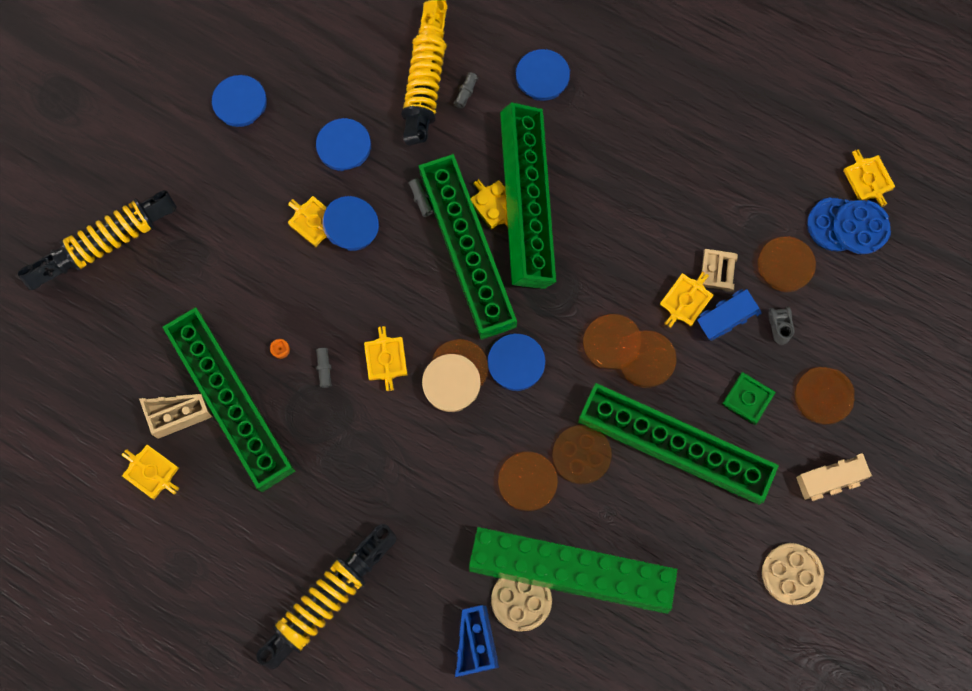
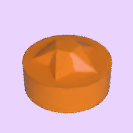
(279, 348)

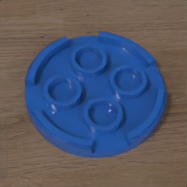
(542, 74)
(239, 100)
(343, 144)
(350, 223)
(821, 223)
(862, 226)
(516, 362)

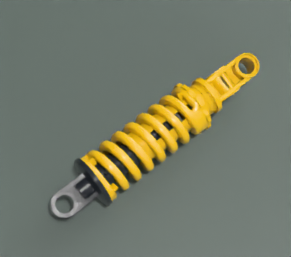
(424, 73)

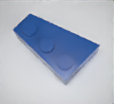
(728, 314)
(476, 643)

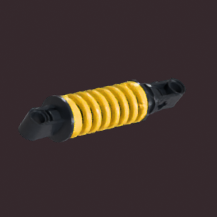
(75, 251)
(345, 576)

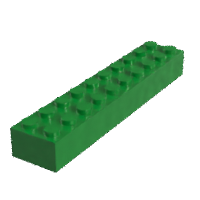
(527, 196)
(467, 247)
(229, 400)
(678, 444)
(573, 570)

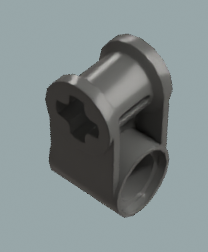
(781, 321)

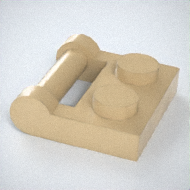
(713, 267)

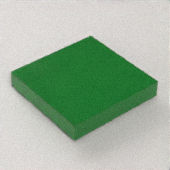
(748, 398)

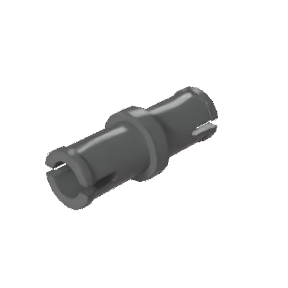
(465, 90)
(420, 197)
(323, 367)

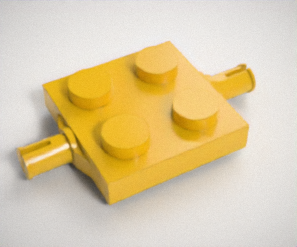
(869, 178)
(491, 203)
(308, 220)
(686, 299)
(385, 358)
(150, 472)

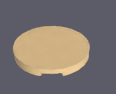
(451, 382)
(792, 574)
(520, 604)

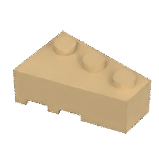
(174, 413)
(834, 477)

